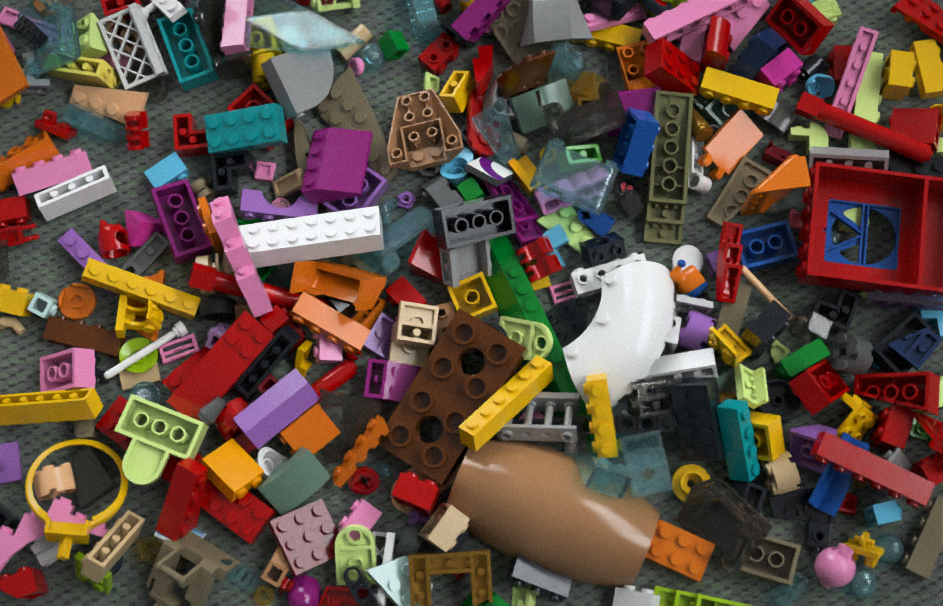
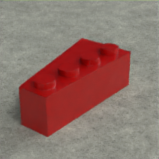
(907, 389)
(183, 500)

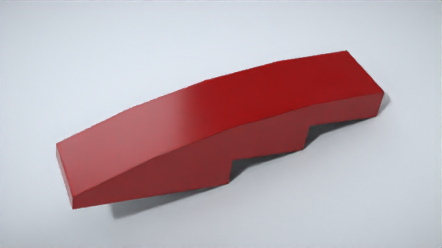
(728, 261)

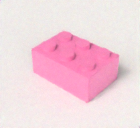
(68, 370)

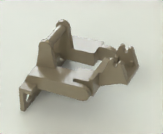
(200, 578)

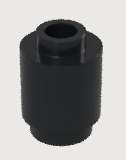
(811, 66)

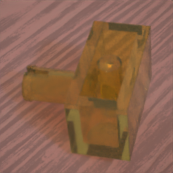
(586, 85)

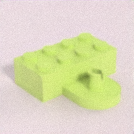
(155, 436)

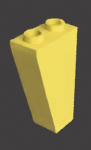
(89, 72)

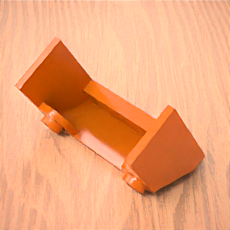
(338, 281)

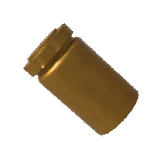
(700, 128)

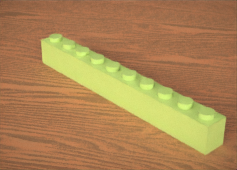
(866, 106)

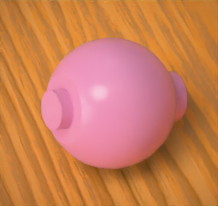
(835, 566)

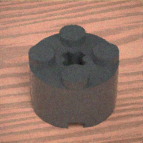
(850, 354)

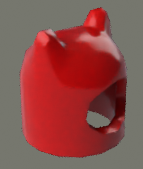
(113, 240)

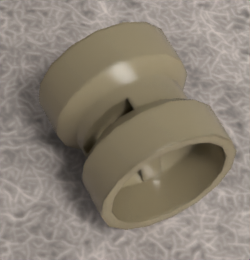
(200, 189)

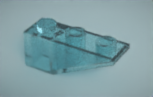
(93, 122)

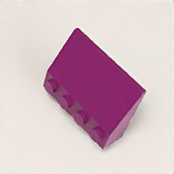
(336, 164)

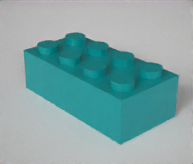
(187, 51)
(246, 129)

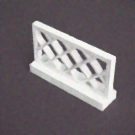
(148, 44)

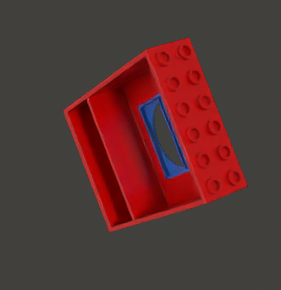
(909, 203)

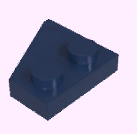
(916, 347)

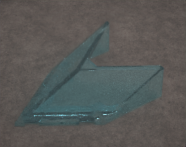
(294, 29)

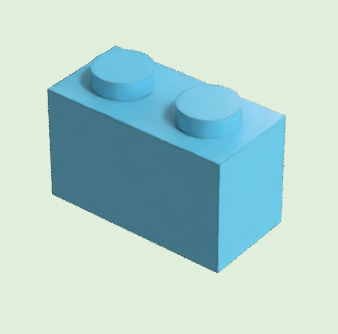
(167, 171)
(882, 513)

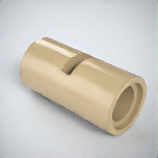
(346, 53)

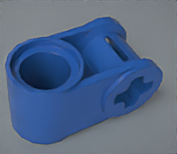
(598, 223)

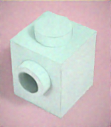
(43, 305)

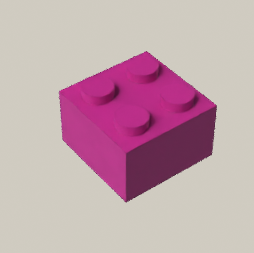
(781, 70)

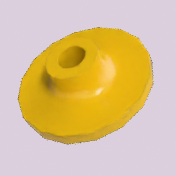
(683, 475)

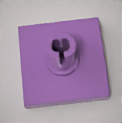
(10, 463)

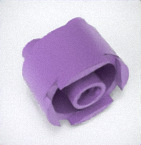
(696, 332)

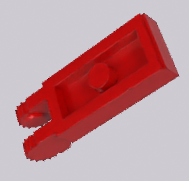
(15, 234)

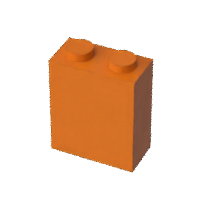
(310, 430)

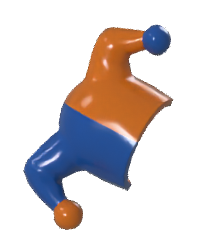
(688, 281)

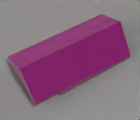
(523, 212)

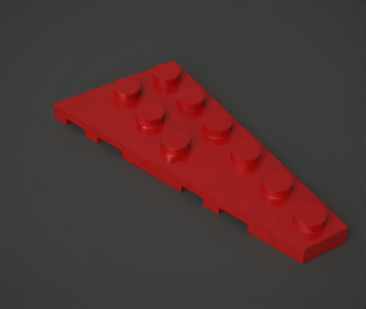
(923, 13)

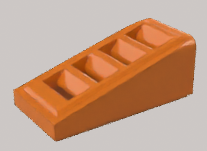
(370, 317)

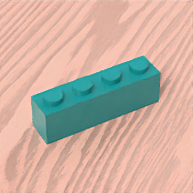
(738, 440)

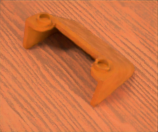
(789, 175)

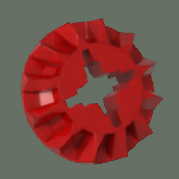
(360, 487)

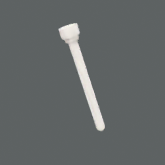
(178, 330)

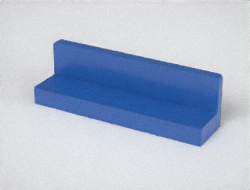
(833, 484)

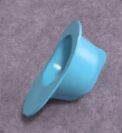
(455, 169)

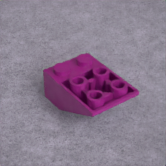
(388, 380)

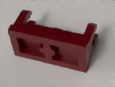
(775, 155)

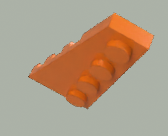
(369, 439)

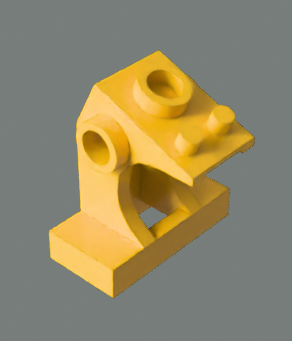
(126, 317)

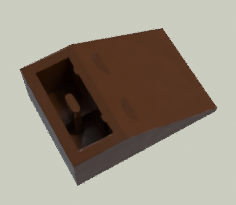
(526, 74)

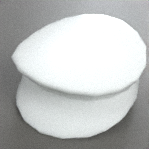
(690, 255)

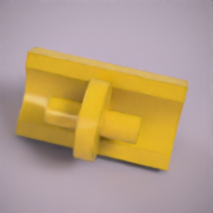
(865, 546)

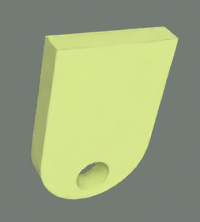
(528, 335)
(354, 552)

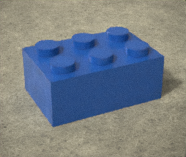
(636, 142)
(768, 246)

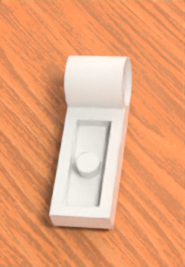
(696, 177)

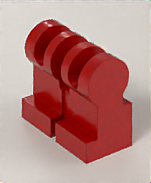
(136, 136)
(546, 263)

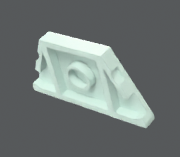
(394, 580)

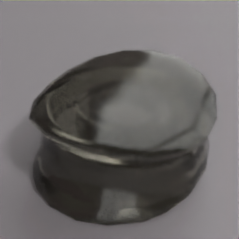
(156, 88)

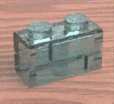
(567, 61)

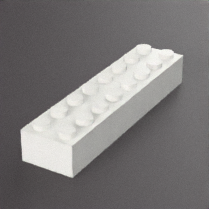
(313, 237)

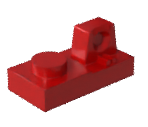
(49, 123)

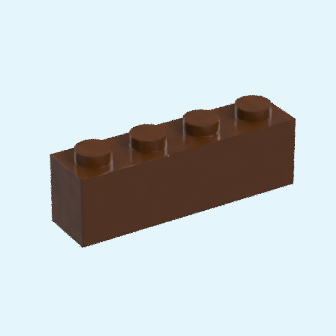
(80, 335)

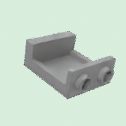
(465, 262)

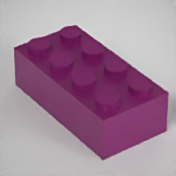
(181, 221)

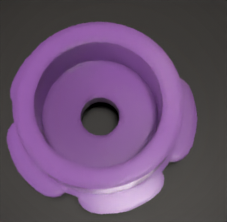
(406, 204)

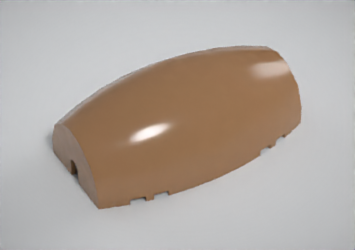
(537, 506)

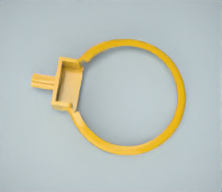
(74, 533)

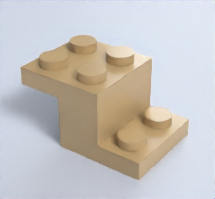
(413, 333)

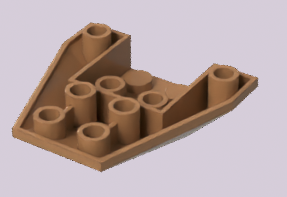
(422, 133)

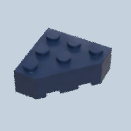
(762, 50)

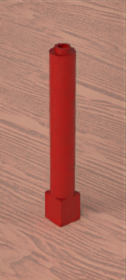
(816, 109)
(210, 279)
(331, 381)

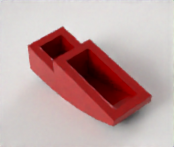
(483, 68)

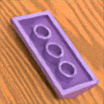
(276, 408)

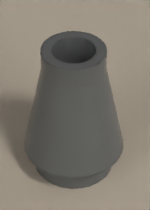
(211, 411)

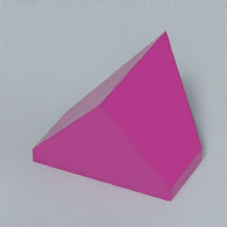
(140, 227)

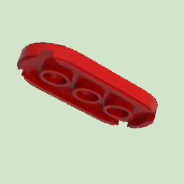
(473, 135)

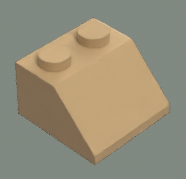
(444, 527)

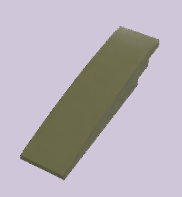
(668, 169)

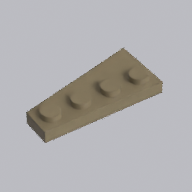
(735, 193)

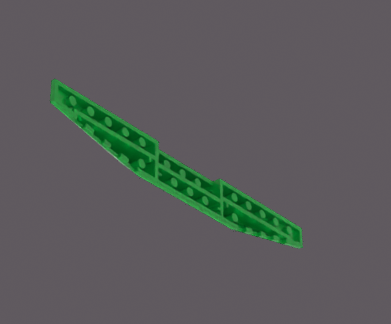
(518, 300)

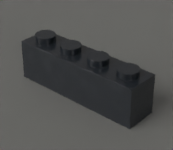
(267, 360)

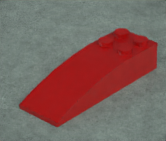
(221, 366)

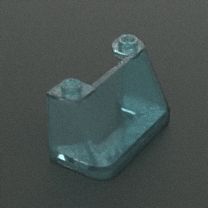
(59, 23)
(574, 177)
(399, 234)

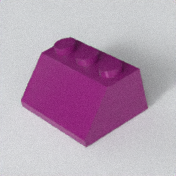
(638, 99)

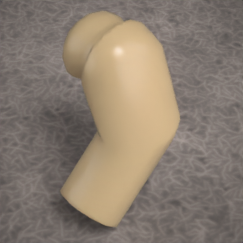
(6, 321)

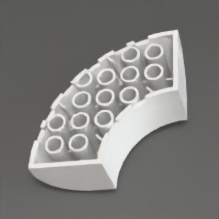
(626, 329)

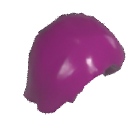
(304, 592)

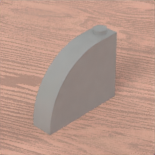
(300, 80)

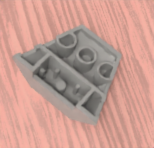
(554, 21)

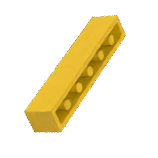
(140, 288)
(506, 403)
(49, 406)

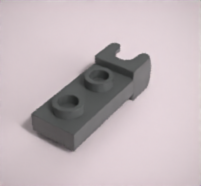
(146, 255)

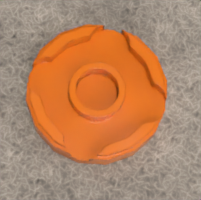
(83, 301)

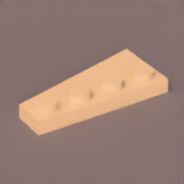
(108, 101)

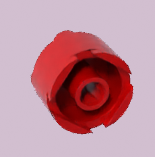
(225, 423)

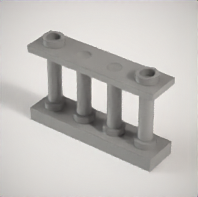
(545, 402)

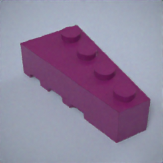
(478, 18)

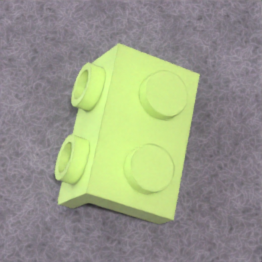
(751, 385)

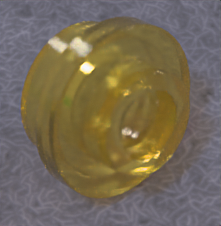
(257, 596)

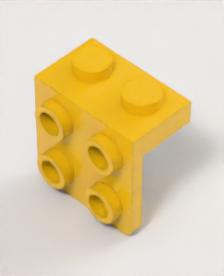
(728, 345)
(860, 418)

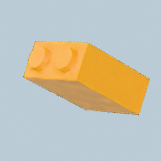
(232, 470)

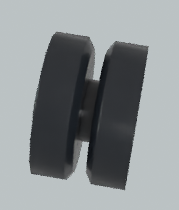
(780, 392)

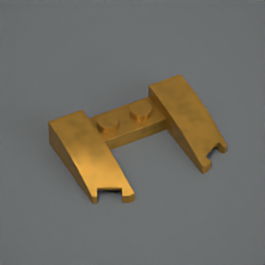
(426, 564)

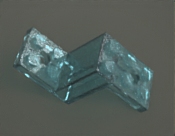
(642, 452)

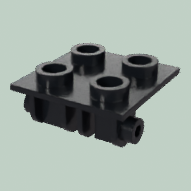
(566, 321)

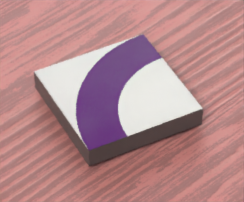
(489, 171)

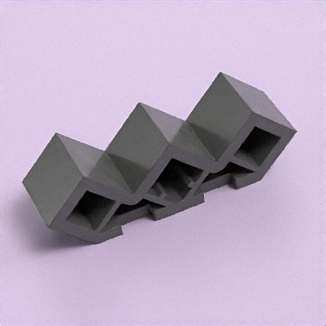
(439, 193)

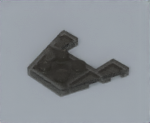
(355, 416)

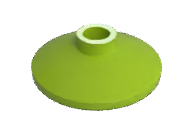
(132, 347)

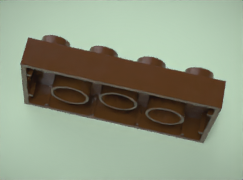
(450, 395)

